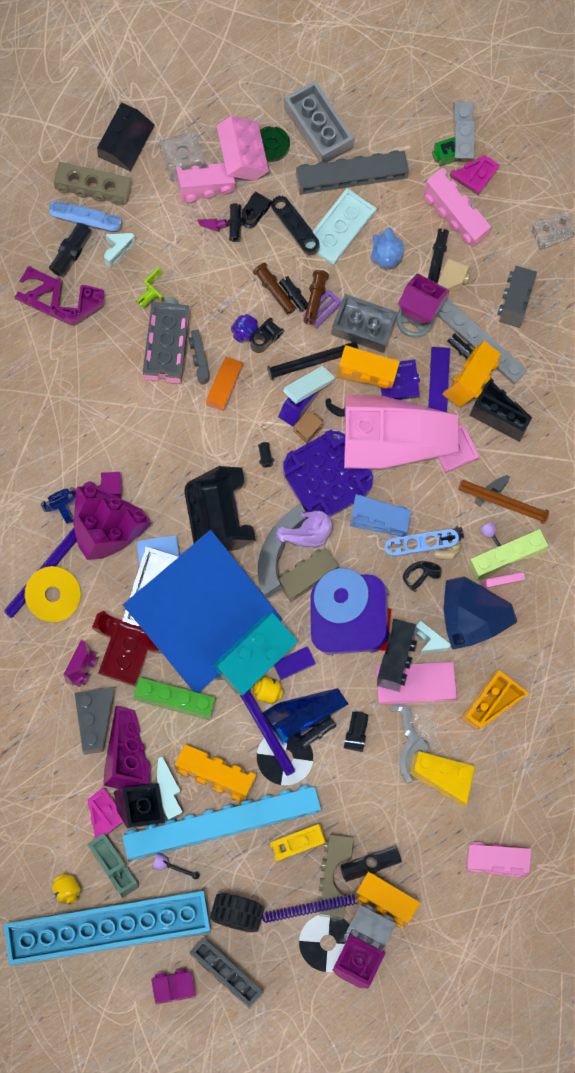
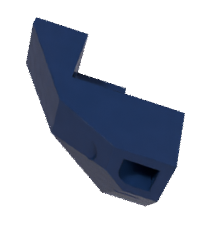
(474, 613)

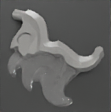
(419, 732)

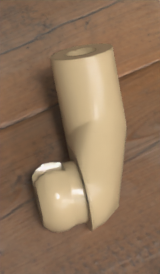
(449, 553)

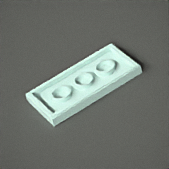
(341, 225)

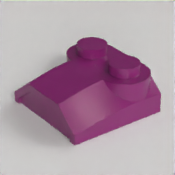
(80, 664)
(358, 962)

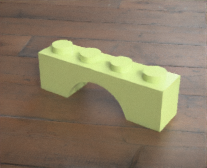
(496, 559)

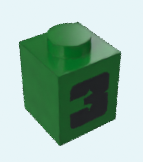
(445, 152)

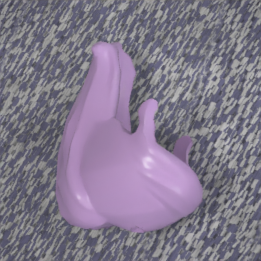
(312, 532)

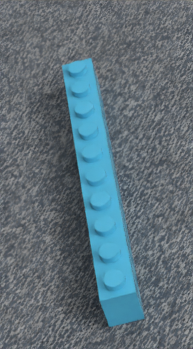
(222, 823)

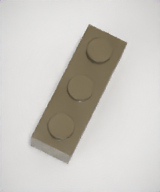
(307, 574)

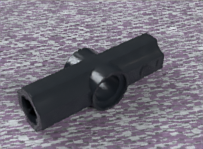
(70, 249)
(382, 859)

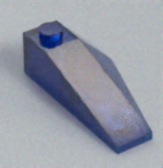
(298, 715)

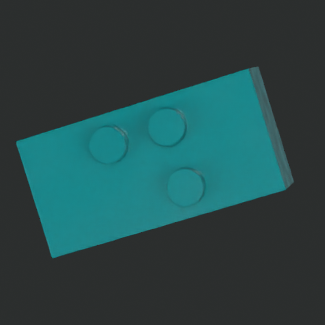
(254, 653)

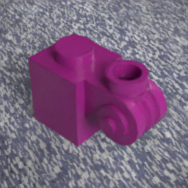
(110, 483)

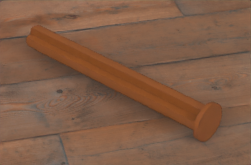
(504, 501)

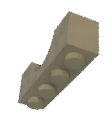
(338, 851)

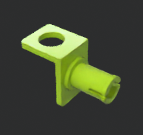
(150, 293)

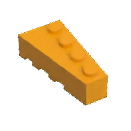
(215, 773)

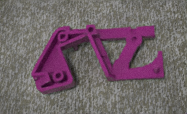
(89, 298)

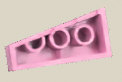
(455, 208)

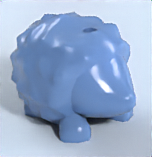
(387, 249)

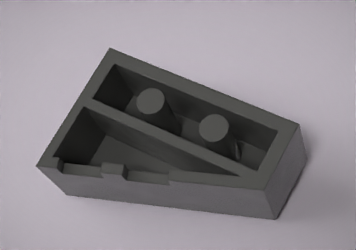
(93, 718)

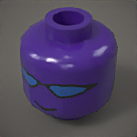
(244, 327)

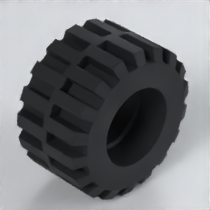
(237, 912)

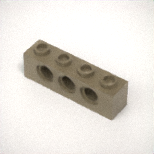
(67, 172)

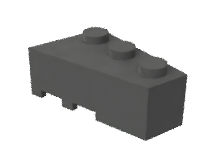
(516, 296)

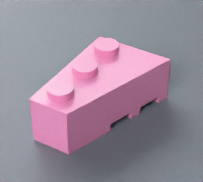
(203, 182)
(498, 860)

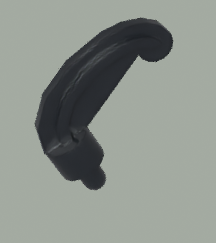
(334, 409)

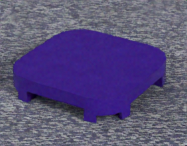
(319, 475)
(362, 634)

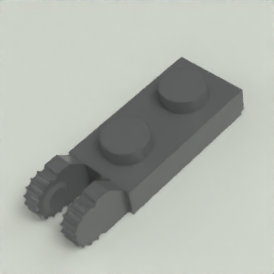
(199, 357)

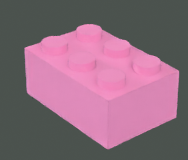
(242, 148)

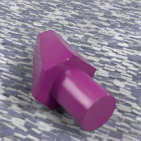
(213, 224)

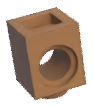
(308, 426)

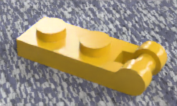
(298, 842)

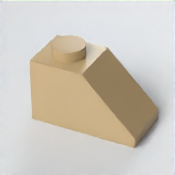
(454, 276)

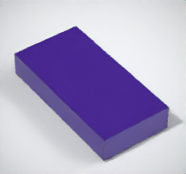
(294, 663)

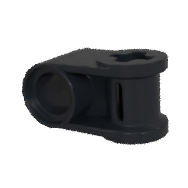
(255, 209)
(268, 333)

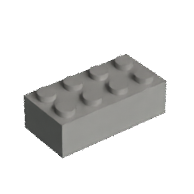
(318, 122)

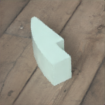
(168, 791)

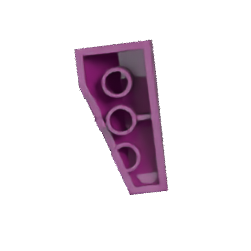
(125, 756)

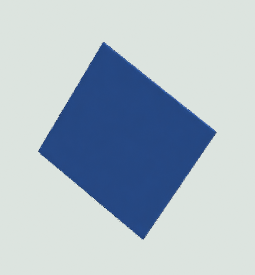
(198, 609)

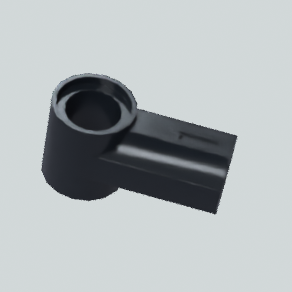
(356, 735)

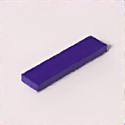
(439, 378)

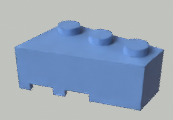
(379, 516)

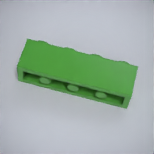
(174, 698)

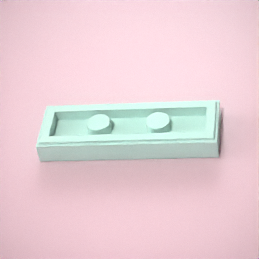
(309, 384)

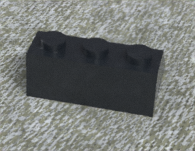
(125, 137)

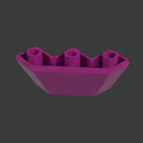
(105, 522)

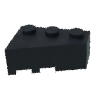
(500, 412)
(397, 655)

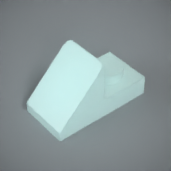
(121, 244)
(435, 643)

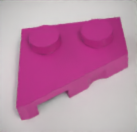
(476, 174)
(103, 813)

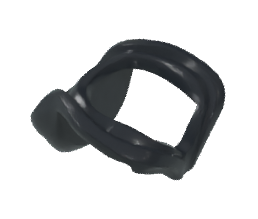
(428, 568)

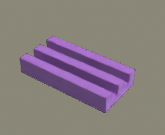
(330, 311)

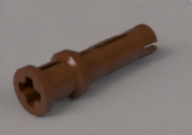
(270, 282)
(317, 289)

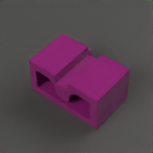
(173, 987)

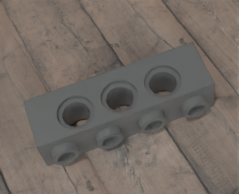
(226, 973)

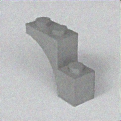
(464, 129)

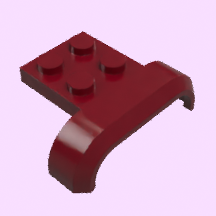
(125, 649)

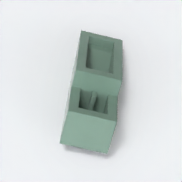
(113, 865)

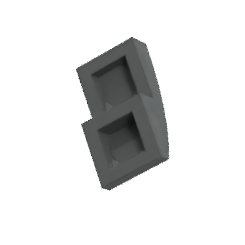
(496, 486)

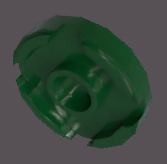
(275, 143)

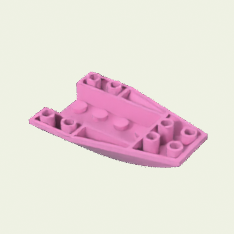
(395, 432)

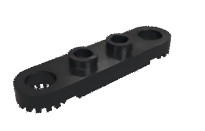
(295, 225)

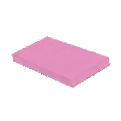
(424, 684)

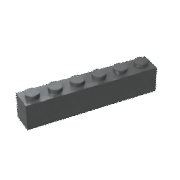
(352, 172)

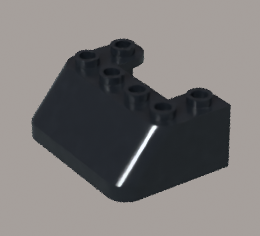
(213, 507)

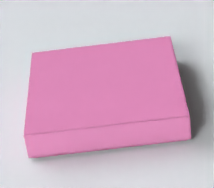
(466, 452)
(502, 579)

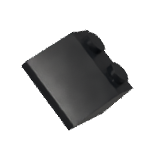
(140, 805)

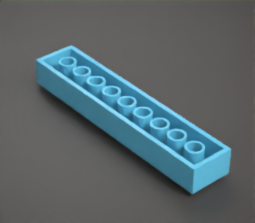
(106, 928)

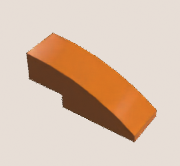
(224, 383)

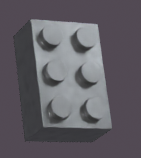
(364, 323)
(371, 927)

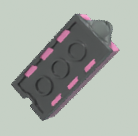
(166, 341)

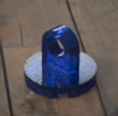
(59, 501)

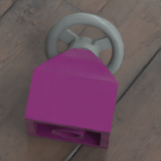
(420, 304)

